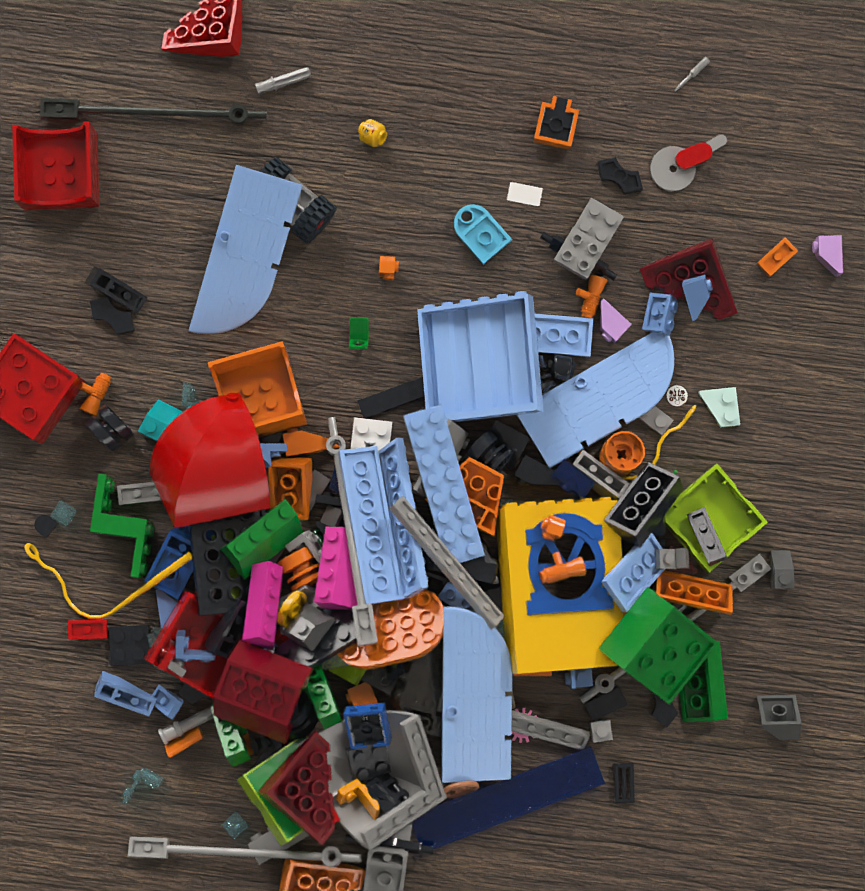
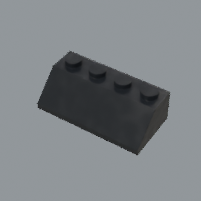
(644, 504)

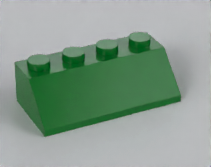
(263, 538)
(704, 694)

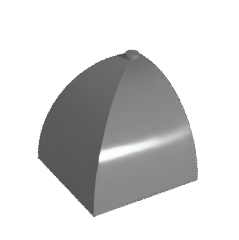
(409, 763)

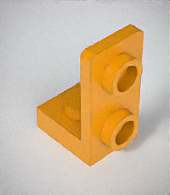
(355, 788)

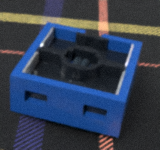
(367, 725)

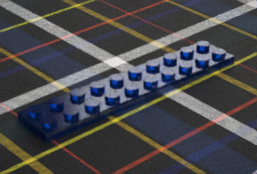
(508, 799)

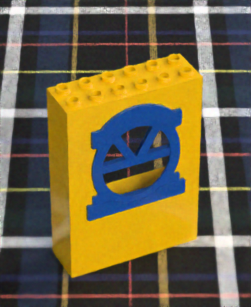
(538, 627)

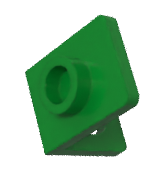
(359, 332)

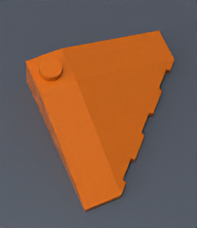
(316, 876)

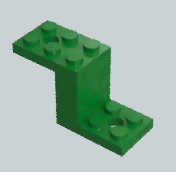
(122, 526)

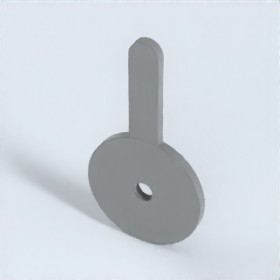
(680, 178)

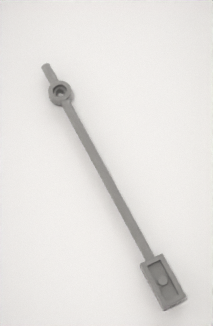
(740, 579)
(363, 612)
(159, 848)

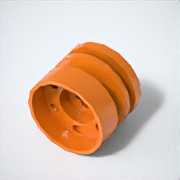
(629, 446)
(302, 568)

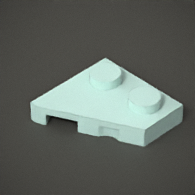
(722, 405)

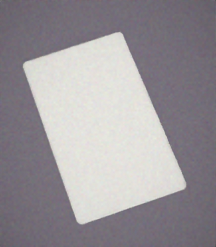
(524, 194)

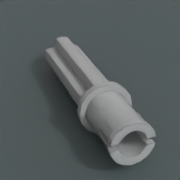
(274, 83)

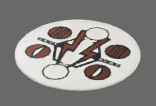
(677, 395)

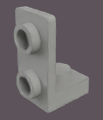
(306, 539)

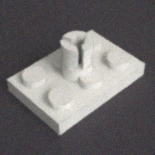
(370, 433)

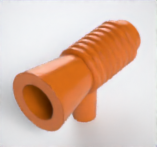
(592, 297)
(96, 394)
(562, 571)

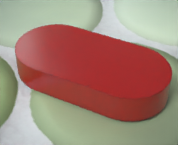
(693, 156)

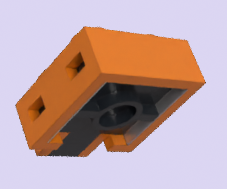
(556, 123)

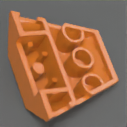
(484, 493)

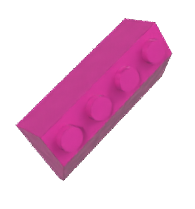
(335, 577)
(263, 604)

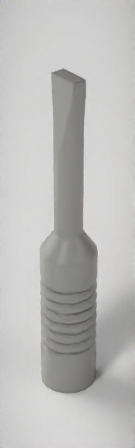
(700, 66)

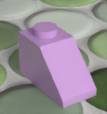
(829, 253)
(612, 323)

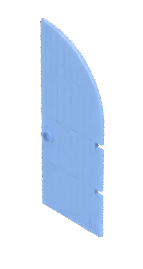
(244, 249)
(601, 396)
(474, 700)

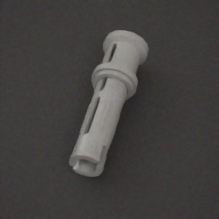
(179, 728)

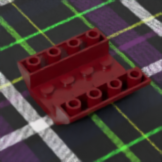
(260, 690)

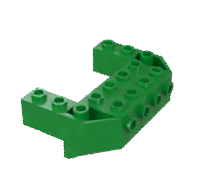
(322, 698)

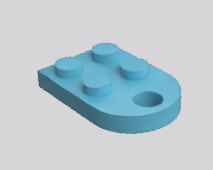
(481, 233)

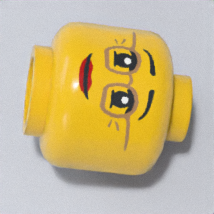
(372, 133)

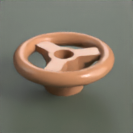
(460, 788)

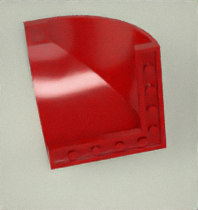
(210, 463)

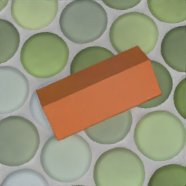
(695, 592)

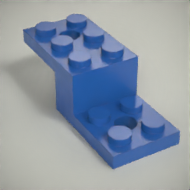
(174, 547)

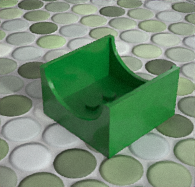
(658, 645)

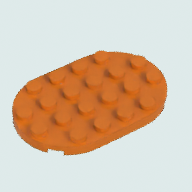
(403, 631)

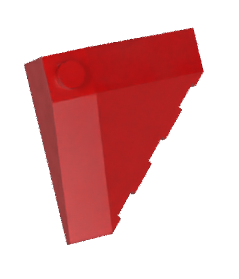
(209, 31)

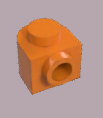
(388, 267)
(552, 527)

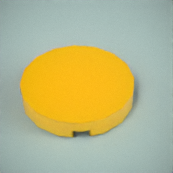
(290, 608)

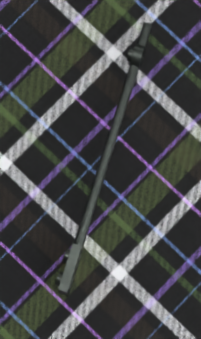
(70, 108)

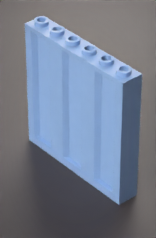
(481, 357)

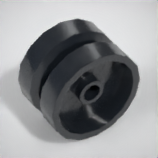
(106, 431)
(303, 718)

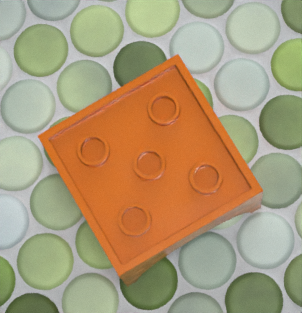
(266, 386)

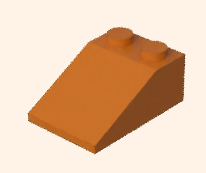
(291, 480)

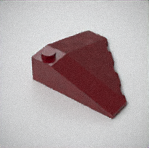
(689, 263)
(302, 788)

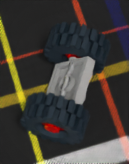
(311, 211)

